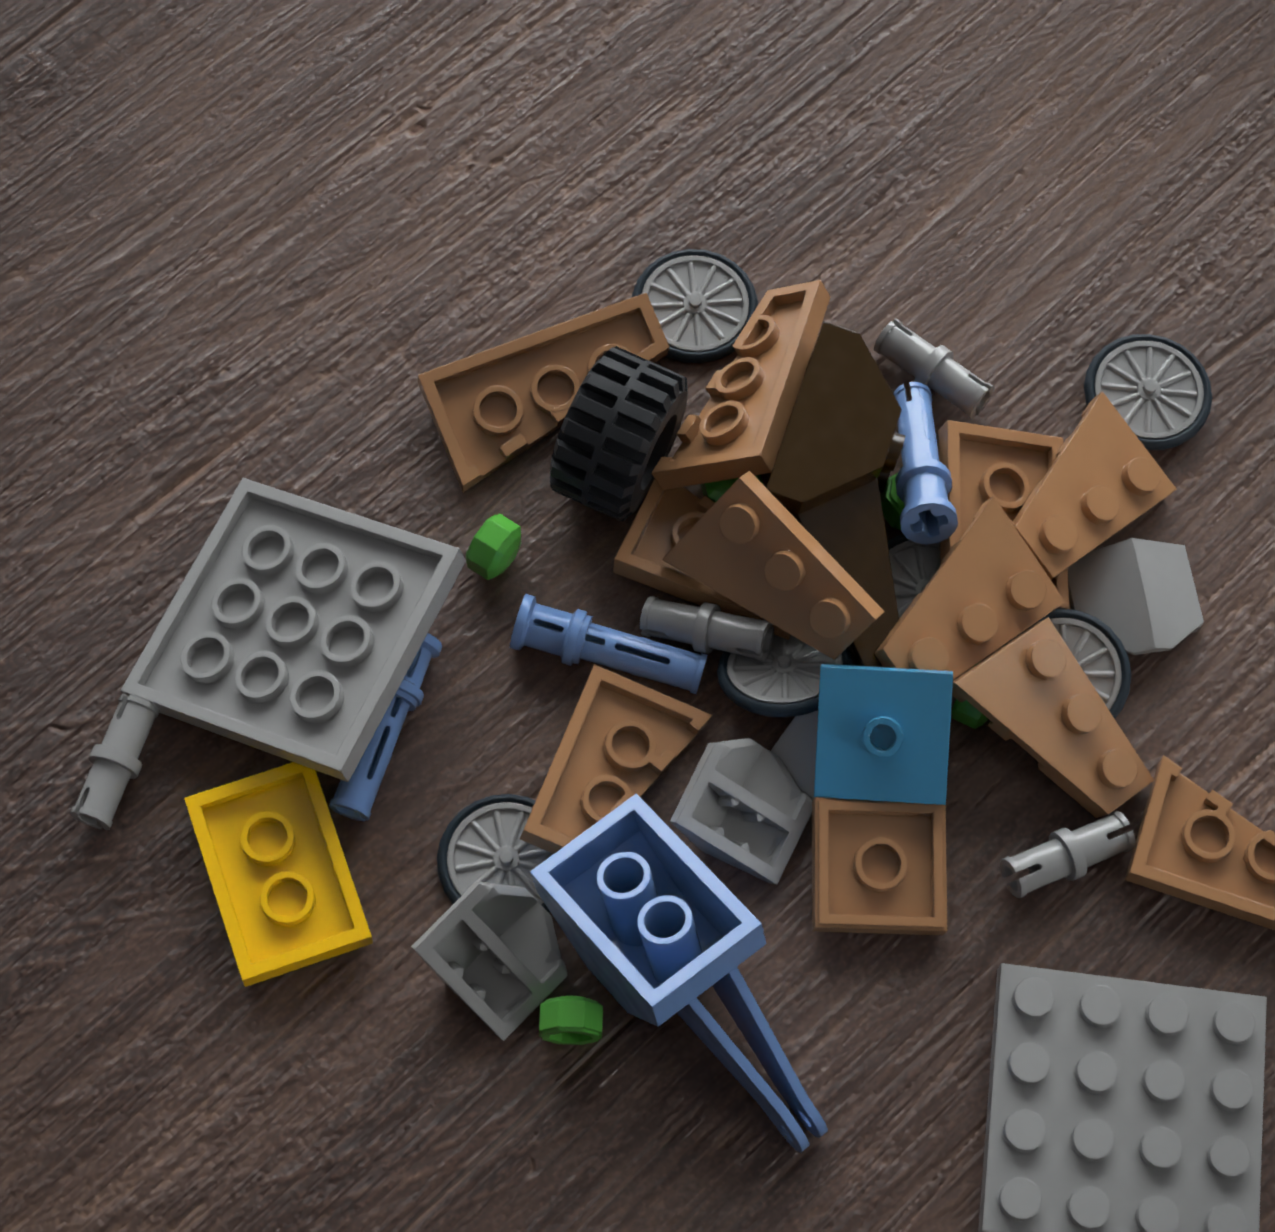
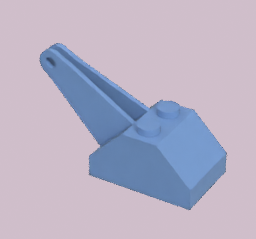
(664, 933)

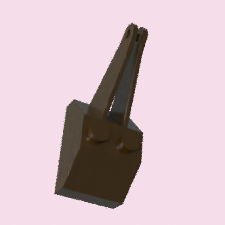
(838, 463)

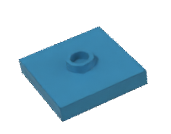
(883, 734)

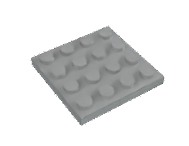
(295, 627)
(1122, 1106)

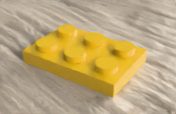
(278, 872)

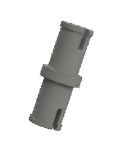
(934, 368)
(706, 628)
(115, 761)
(1067, 854)

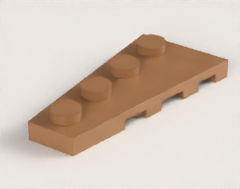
(520, 391)

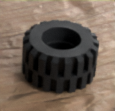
(617, 433)

